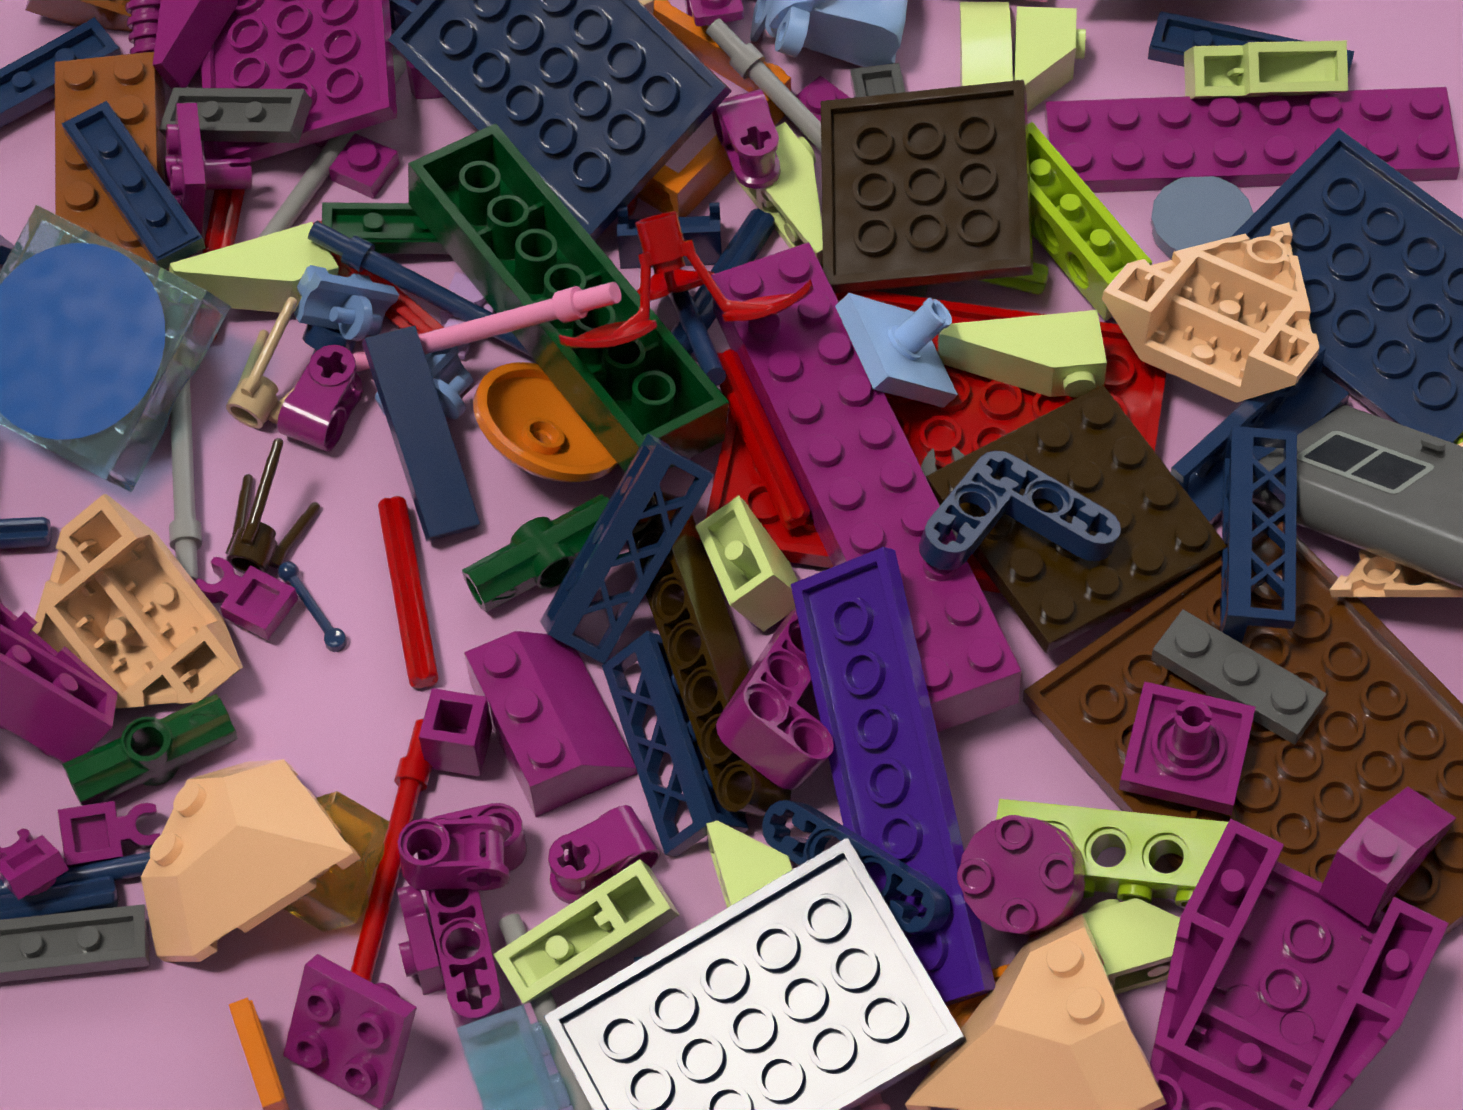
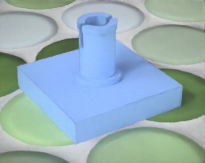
(899, 347)

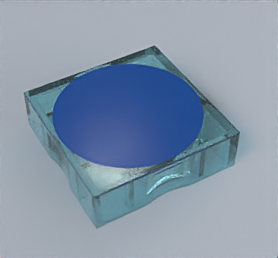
(96, 346)

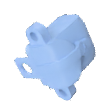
(845, 29)

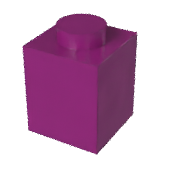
(456, 732)

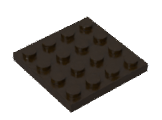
(926, 187)
(1107, 460)

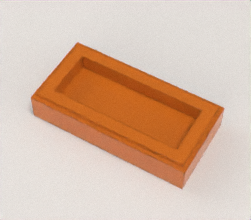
(258, 1055)

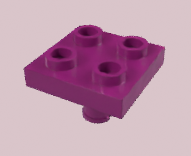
(190, 172)
(1187, 748)
(349, 1030)

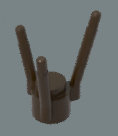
(254, 541)

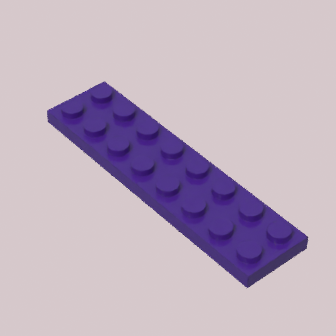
(888, 749)

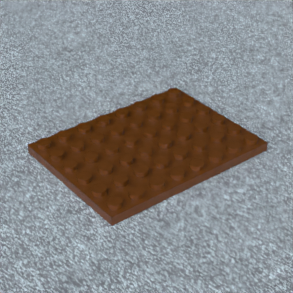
(1377, 733)

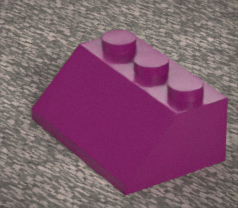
(548, 718)

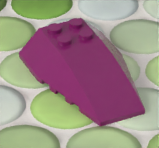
(1278, 988)

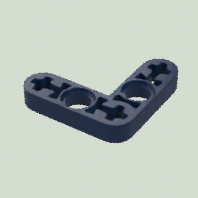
(1004, 498)

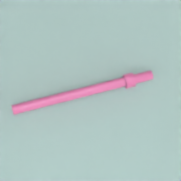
(565, 305)

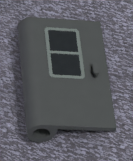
(1379, 490)

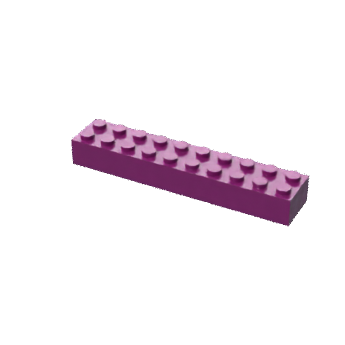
(864, 476)

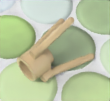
(255, 394)

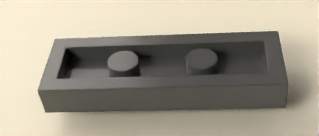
(244, 113)
(1238, 675)
(74, 943)

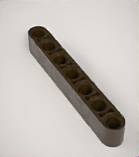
(703, 658)

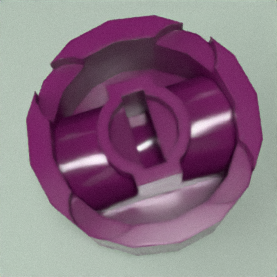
(1022, 875)

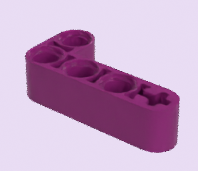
(766, 723)
(467, 926)

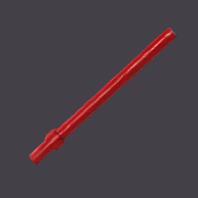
(411, 778)

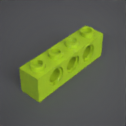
(1075, 224)
(1141, 837)

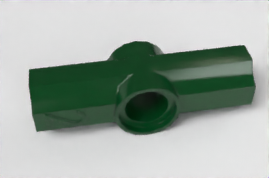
(536, 555)
(180, 735)

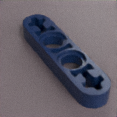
(899, 876)

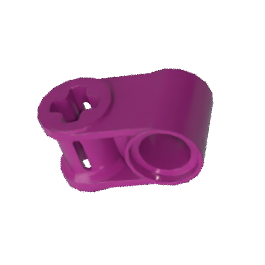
(749, 138)
(322, 399)
(599, 853)
(459, 855)

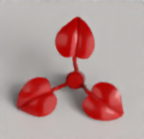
(664, 250)

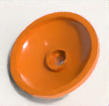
(537, 426)

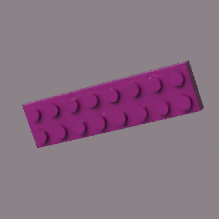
(1248, 139)

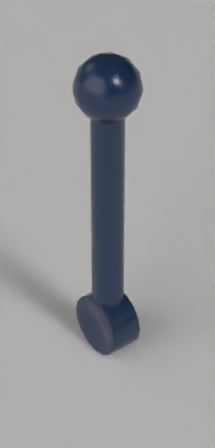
(334, 637)

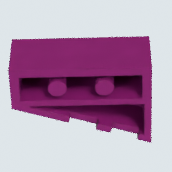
(50, 693)

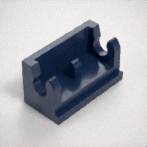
(703, 230)

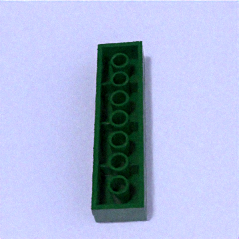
(522, 249)

